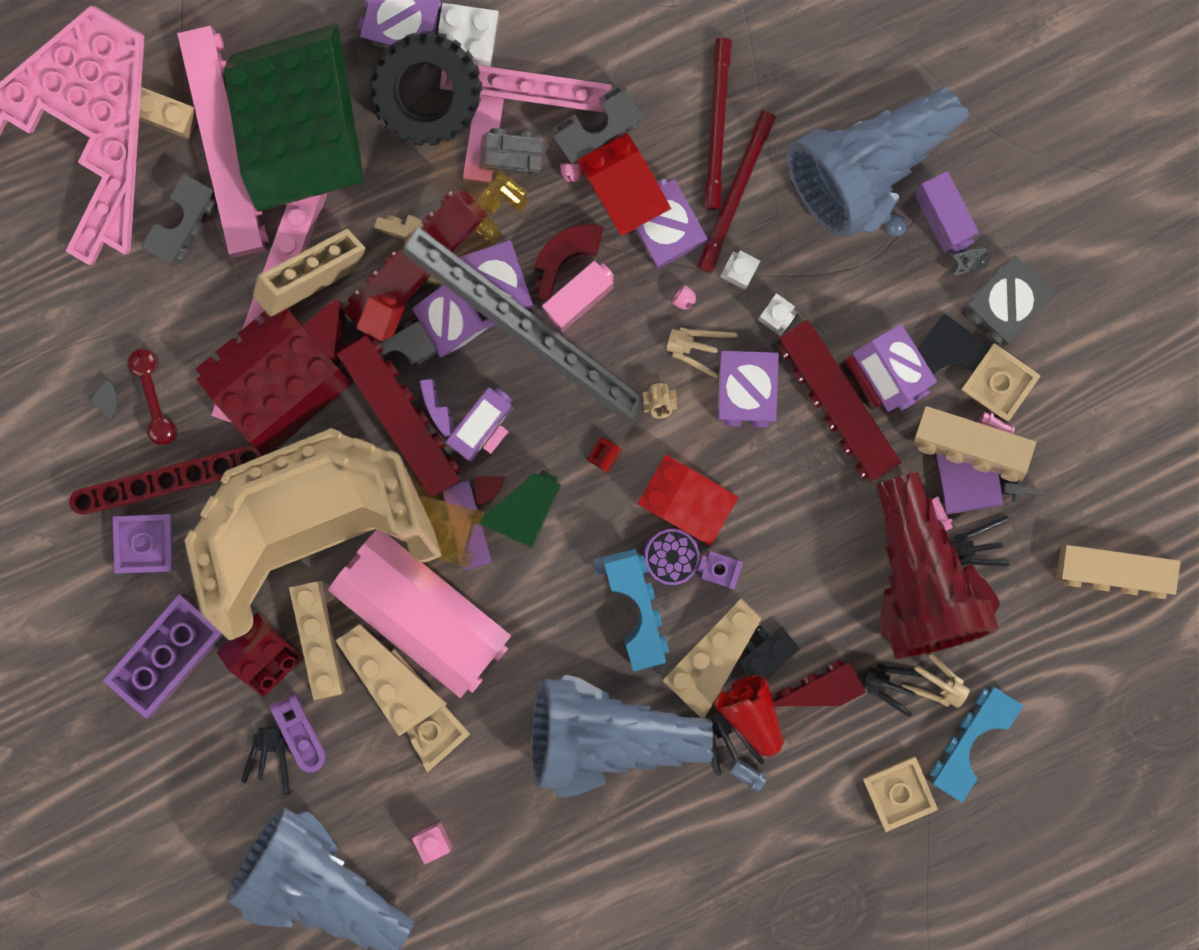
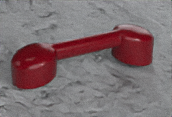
(160, 429)

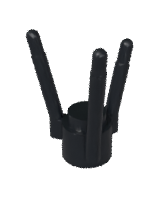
(966, 549)
(877, 679)
(721, 729)
(267, 740)

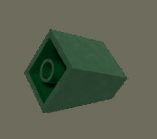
(524, 509)

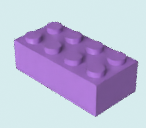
(164, 656)

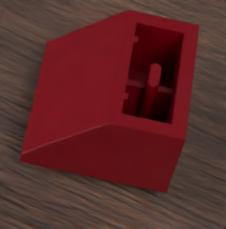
(260, 656)

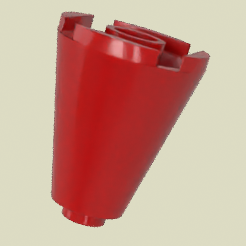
(752, 714)

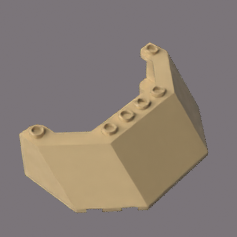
(293, 508)

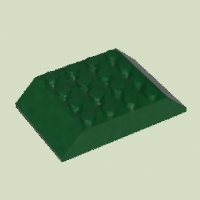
(293, 119)

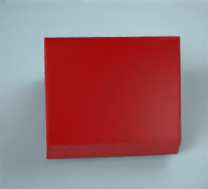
(604, 454)

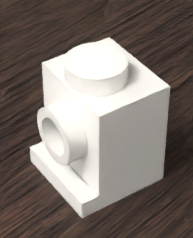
(740, 269)
(778, 315)

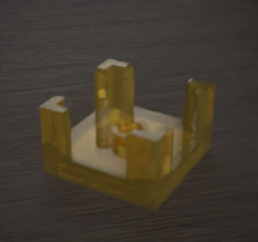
(490, 201)
(452, 529)

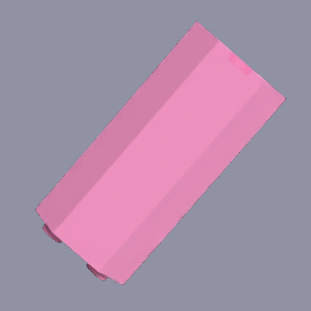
(420, 613)

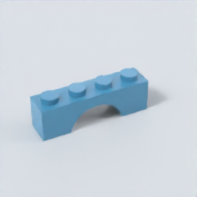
(643, 642)
(992, 711)

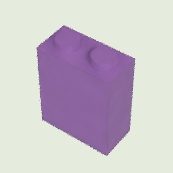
(946, 213)

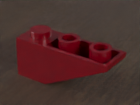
(830, 688)

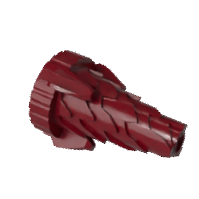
(930, 596)

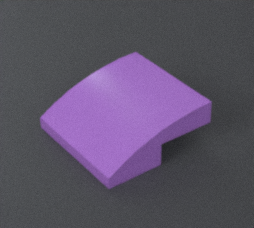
(440, 415)
(966, 487)

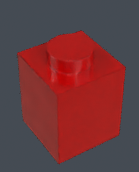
(381, 316)

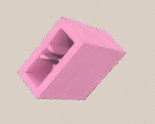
(579, 295)

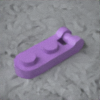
(299, 734)

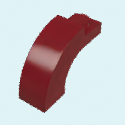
(562, 247)

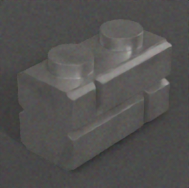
(511, 152)

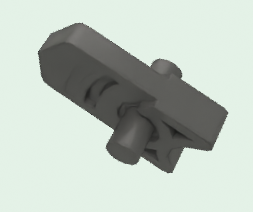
(969, 260)
(1017, 489)

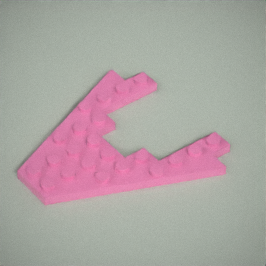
(93, 83)

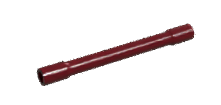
(759, 136)
(713, 185)

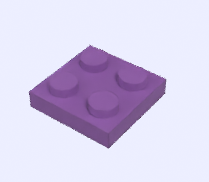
(143, 543)

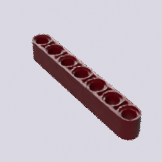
(153, 482)

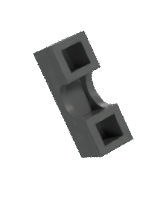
(620, 115)
(173, 243)
(411, 342)

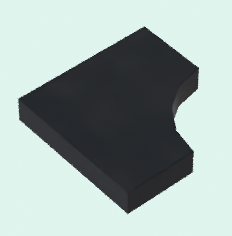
(951, 345)

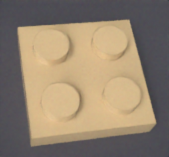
(1000, 382)
(900, 793)

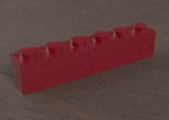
(400, 275)
(838, 401)
(398, 414)

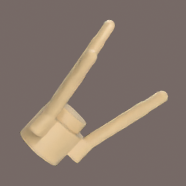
(681, 343)
(953, 691)

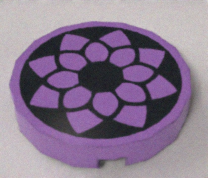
(671, 556)

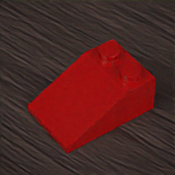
(624, 184)
(687, 500)

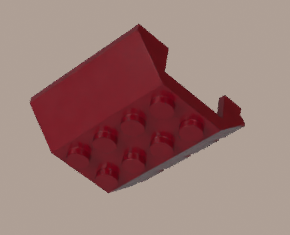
(271, 379)

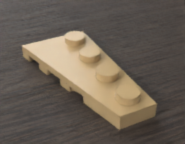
(708, 665)
(393, 686)
(437, 733)

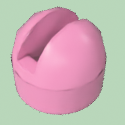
(570, 171)
(684, 298)

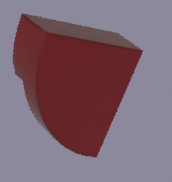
(487, 488)

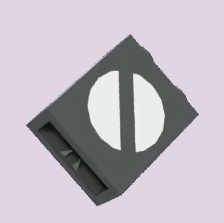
(1008, 301)

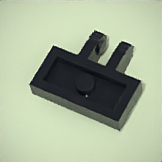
(769, 653)

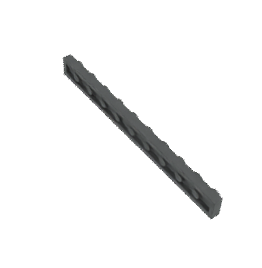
(521, 324)

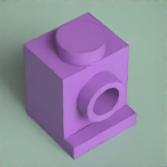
(730, 575)

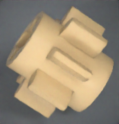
(659, 400)

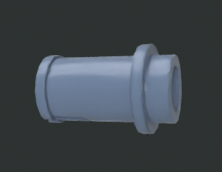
(748, 775)

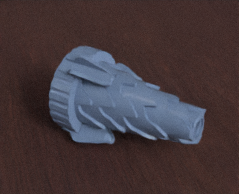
(850, 172)
(585, 733)
(298, 878)

